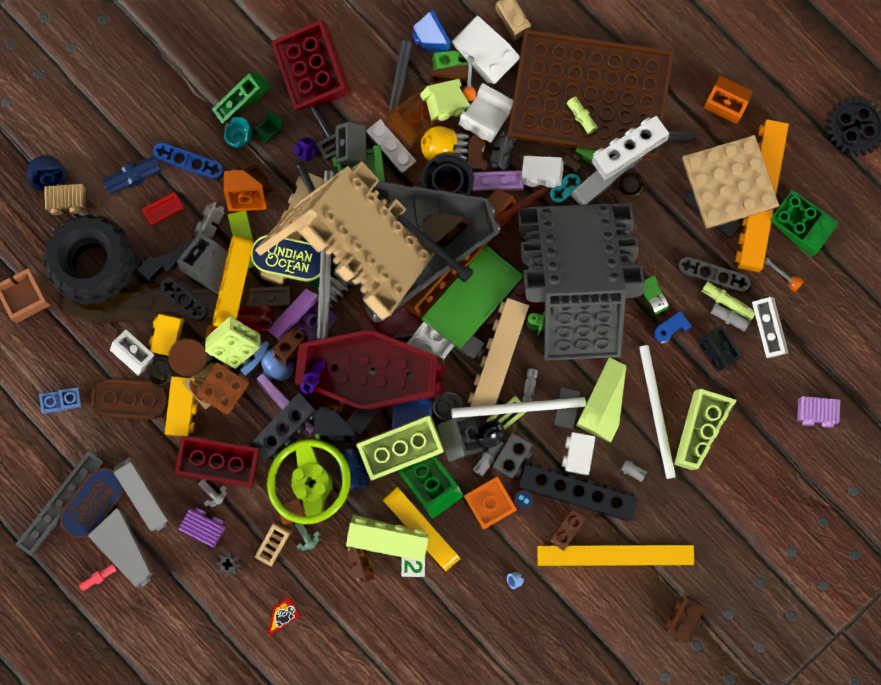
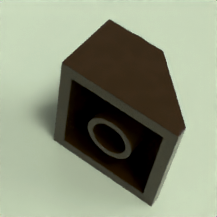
(444, 228)

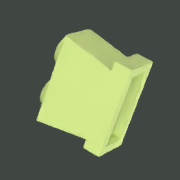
(445, 100)

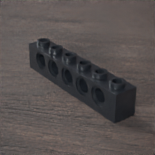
(627, 499)

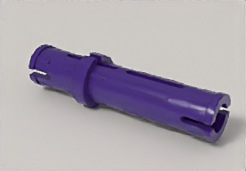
(312, 377)

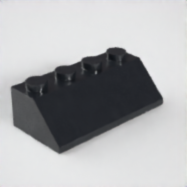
(332, 428)

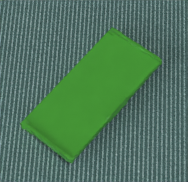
(470, 303)

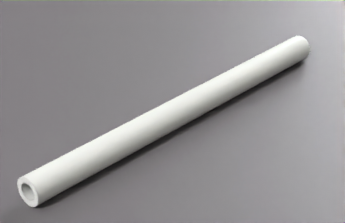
(518, 407)
(657, 412)

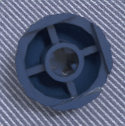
(45, 171)

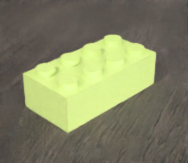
(400, 447)

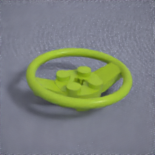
(309, 470)

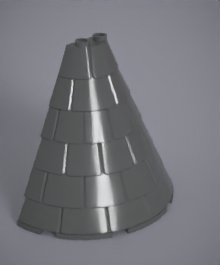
(424, 202)

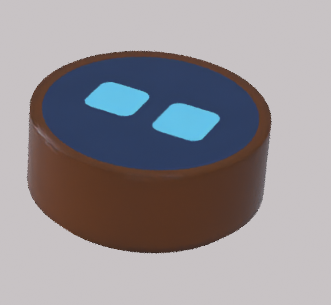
(523, 499)

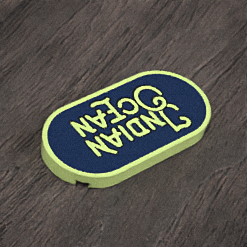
(288, 259)

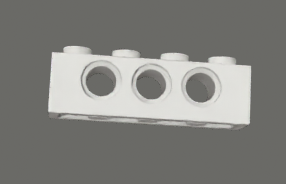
(608, 167)

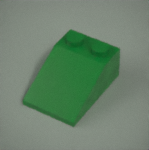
(431, 485)

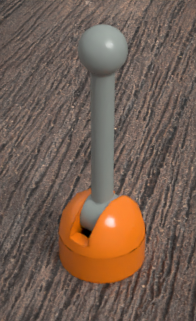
(468, 91)
(794, 282)

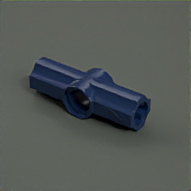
(131, 175)

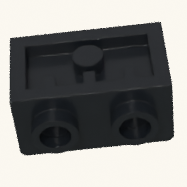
(719, 348)

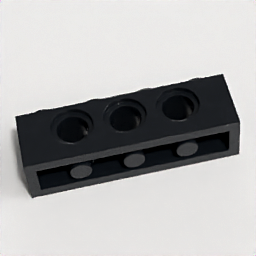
(306, 405)

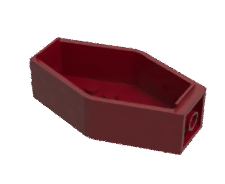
(368, 349)

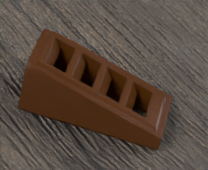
(451, 73)

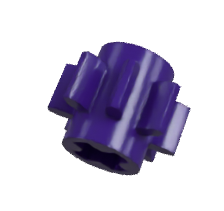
(306, 149)

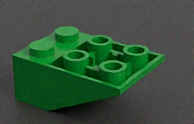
(803, 223)

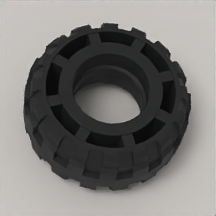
(74, 239)

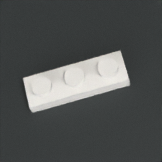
(391, 146)

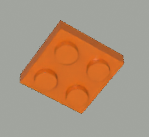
(490, 503)

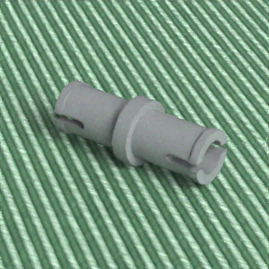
(730, 317)
(487, 459)

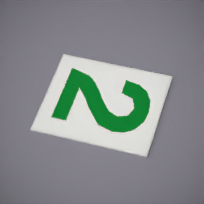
(412, 568)

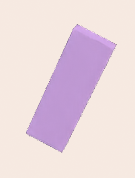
(498, 179)

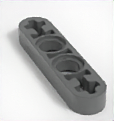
(714, 272)

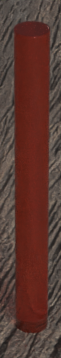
(523, 203)

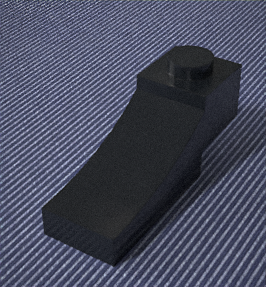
(153, 267)

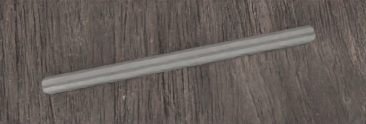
(324, 285)

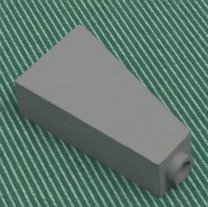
(140, 494)
(121, 547)

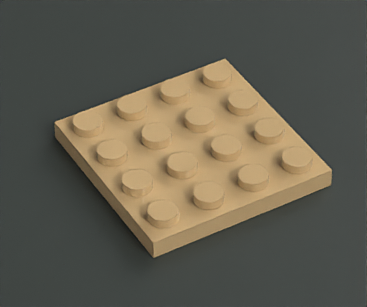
(730, 182)

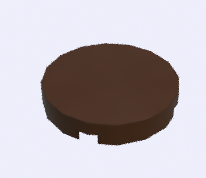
(187, 357)

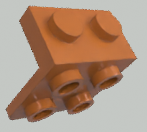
(223, 388)

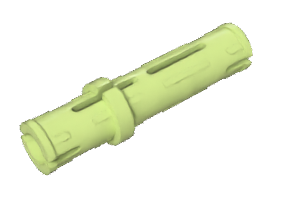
(732, 303)

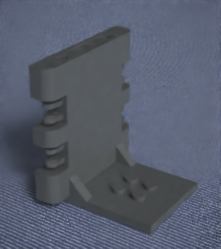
(583, 273)

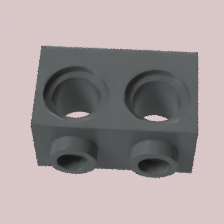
(508, 454)

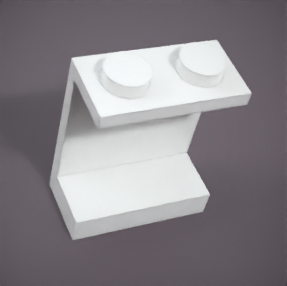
(486, 113)

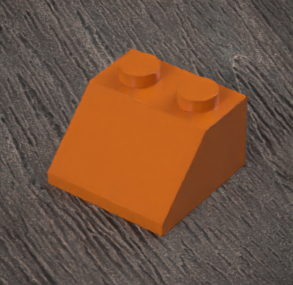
(243, 191)

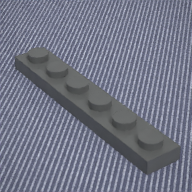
(50, 514)

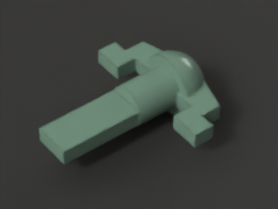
(310, 543)

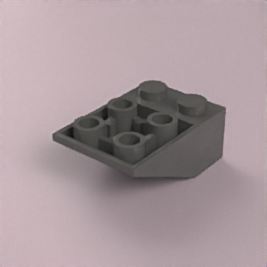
(204, 262)

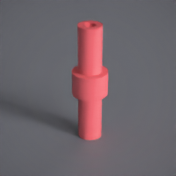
(97, 577)

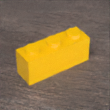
(180, 409)

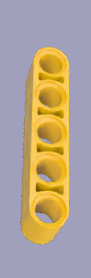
(233, 279)
(413, 520)

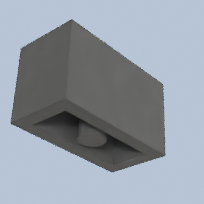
(350, 144)

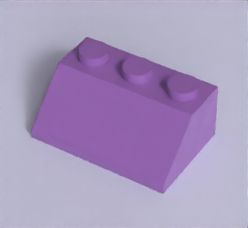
(302, 315)

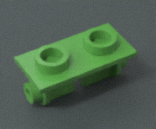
(536, 322)

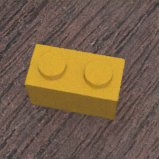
(166, 333)

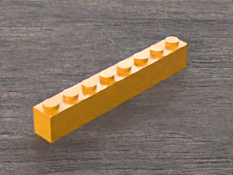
(757, 226)

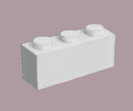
(770, 327)

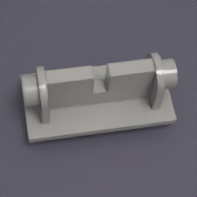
(211, 214)

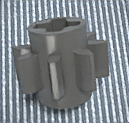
(225, 560)

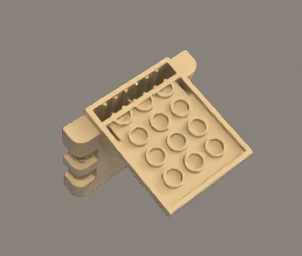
(360, 234)

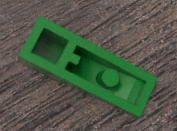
(241, 96)

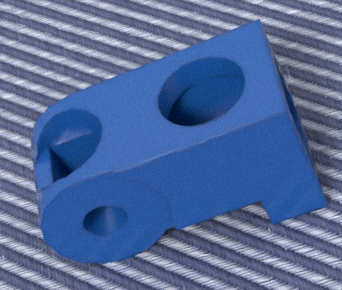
(671, 326)

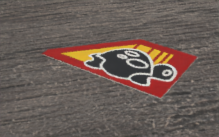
(282, 615)

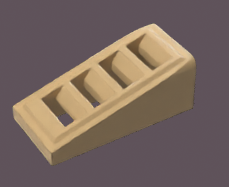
(280, 528)

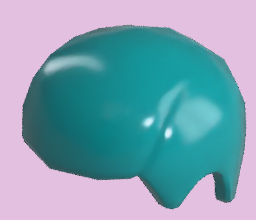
(238, 132)

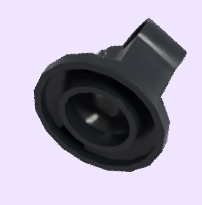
(448, 167)

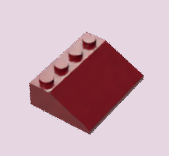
(311, 66)

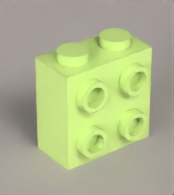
(232, 342)

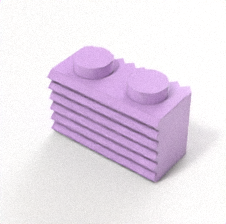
(818, 410)

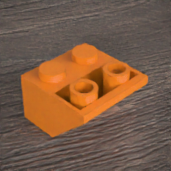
(728, 100)

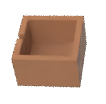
(24, 298)

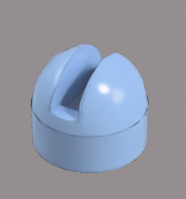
(514, 580)

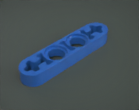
(187, 163)

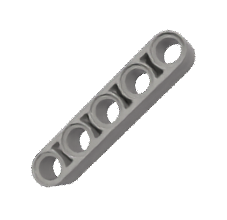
(596, 185)

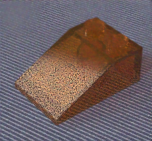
(411, 120)

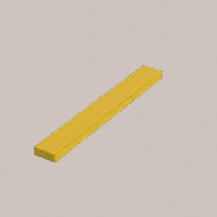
(615, 555)

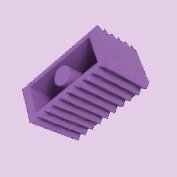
(202, 528)

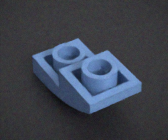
(249, 364)
(60, 400)

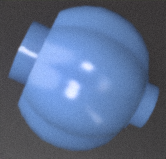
(275, 370)

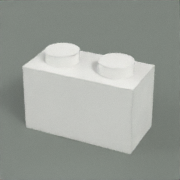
(542, 171)
(131, 352)
(579, 454)

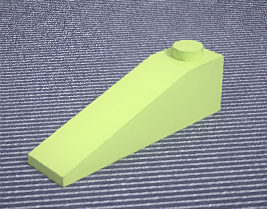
(604, 405)

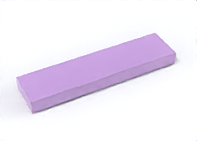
(281, 400)

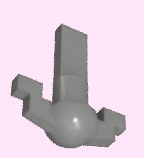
(217, 498)

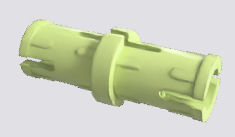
(582, 115)

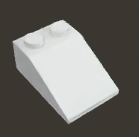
(490, 51)

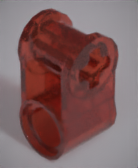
(253, 317)

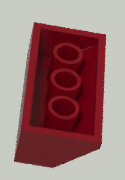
(217, 462)

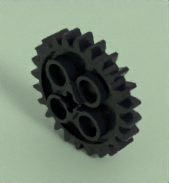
(850, 110)

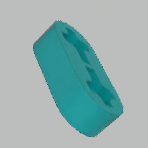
(567, 191)

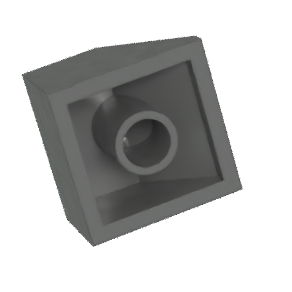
(459, 437)

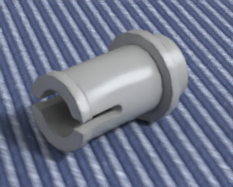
(633, 470)

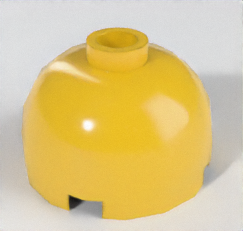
(438, 141)

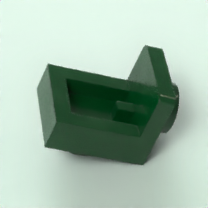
(269, 127)

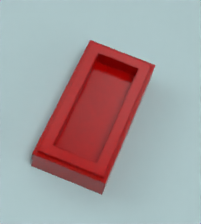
(162, 209)

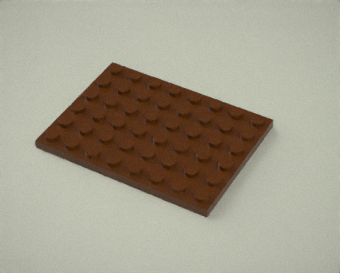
(610, 79)

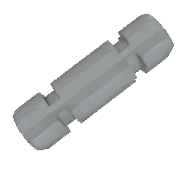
(529, 385)

